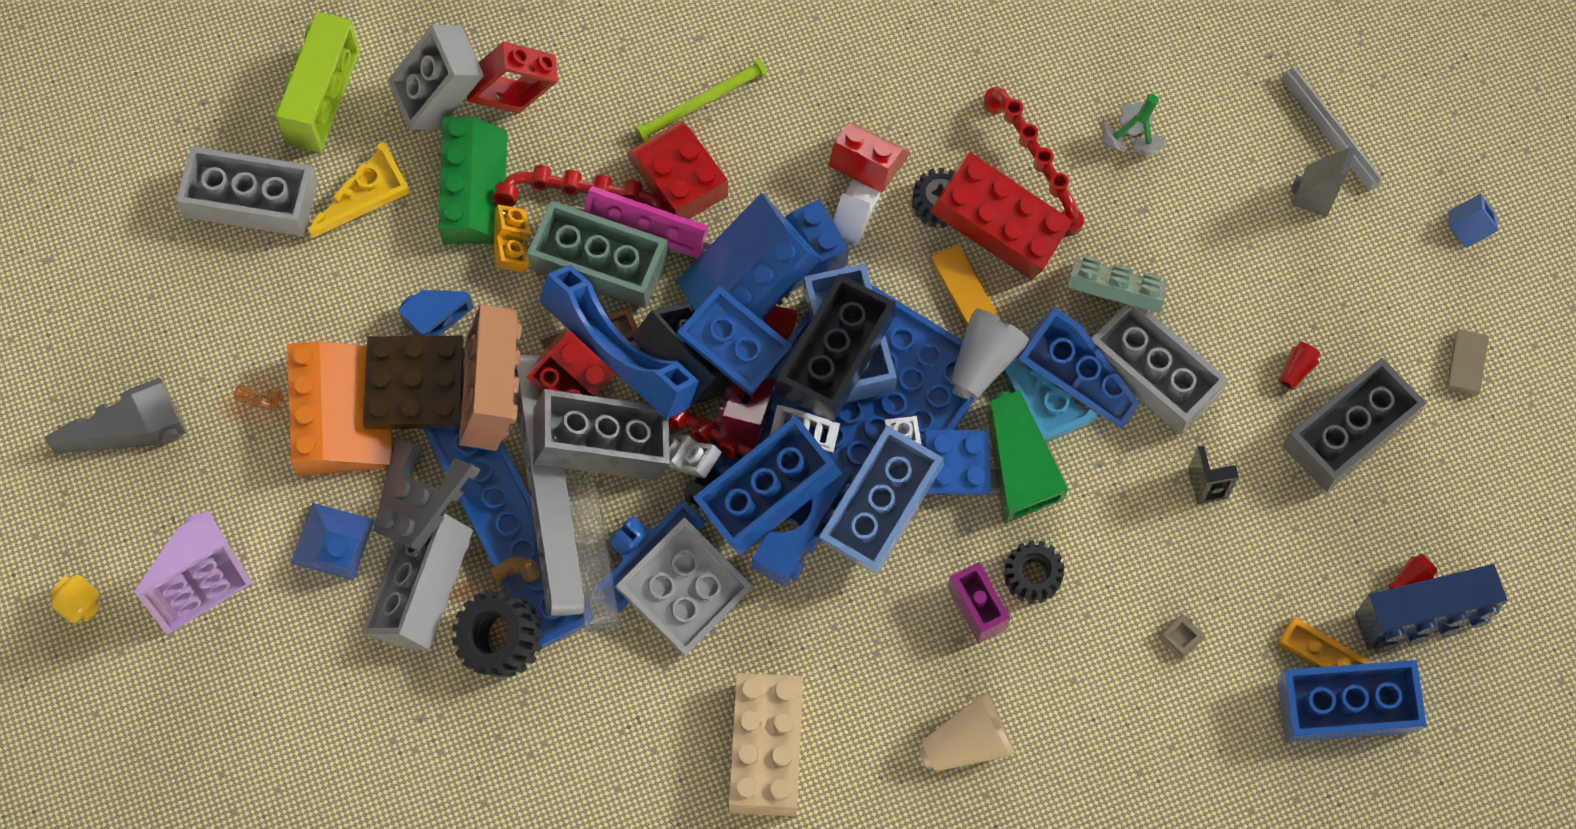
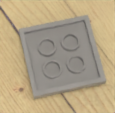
(684, 587)

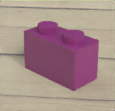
(978, 602)

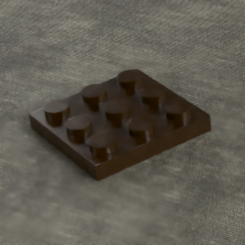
(413, 382)

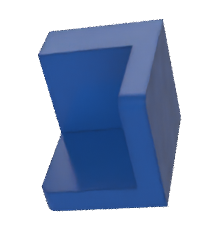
(1473, 220)

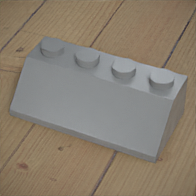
(418, 588)

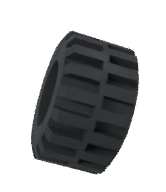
(474, 629)

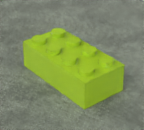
(317, 81)

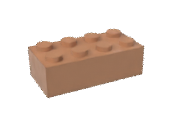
(489, 377)

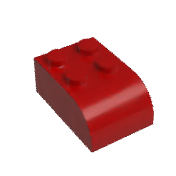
(679, 171)

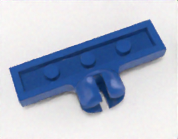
(635, 541)

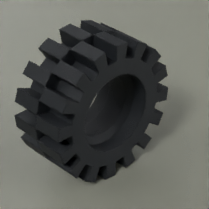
(1040, 554)

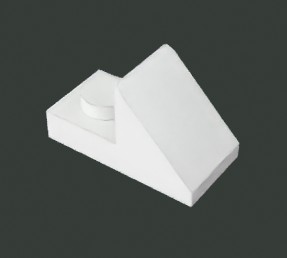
(855, 211)

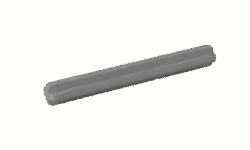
(1330, 127)

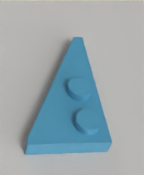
(1050, 407)

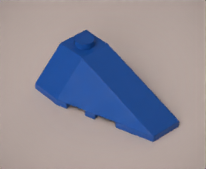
(1071, 360)

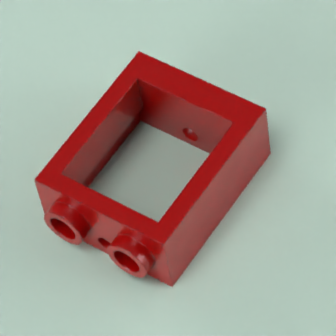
(514, 94)

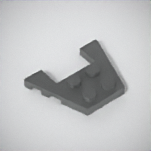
(413, 509)

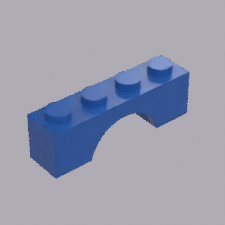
(782, 553)

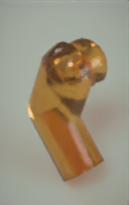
(255, 399)
(516, 565)

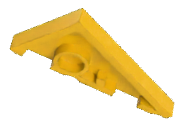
(370, 188)

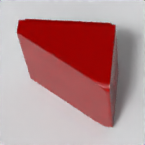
(782, 321)

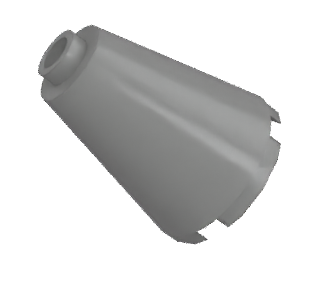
(985, 353)

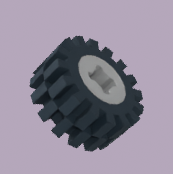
(926, 193)

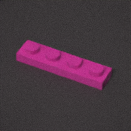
(679, 232)

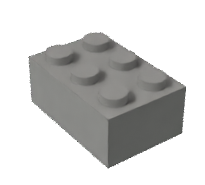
(435, 77)

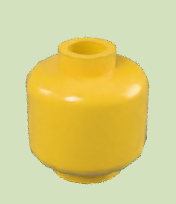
(75, 599)

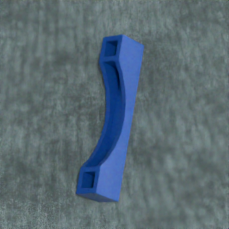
(574, 303)

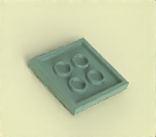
(1118, 284)

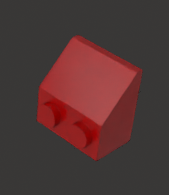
(866, 157)

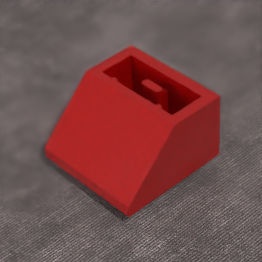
(570, 367)

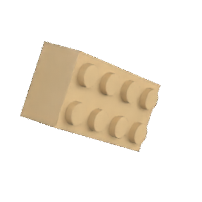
(766, 744)

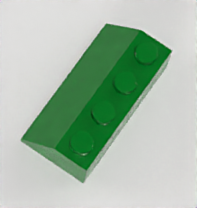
(470, 168)

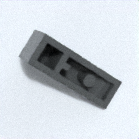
(1321, 182)

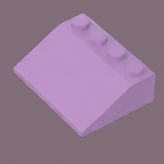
(191, 574)

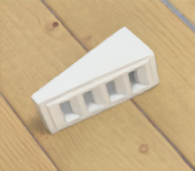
(785, 414)

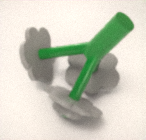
(1135, 119)

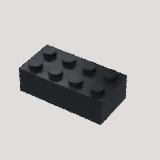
(836, 347)

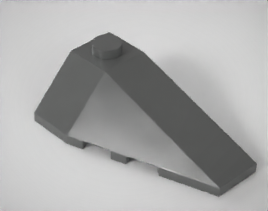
(140, 419)

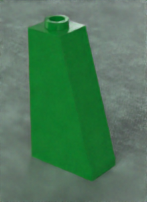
(1022, 459)

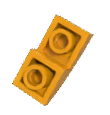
(510, 234)

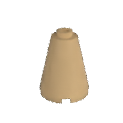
(968, 738)

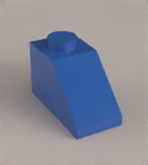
(434, 311)

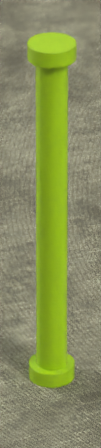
(757, 69)

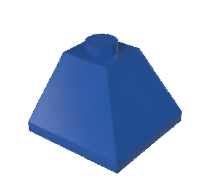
(332, 541)

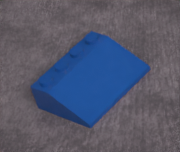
(751, 260)

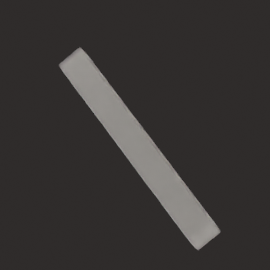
(550, 510)

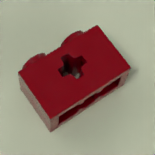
(744, 414)

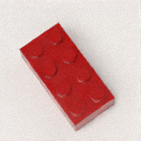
(1001, 216)

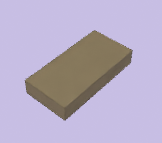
(1467, 362)

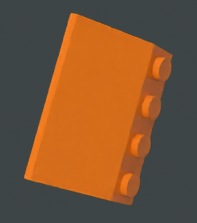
(328, 411)

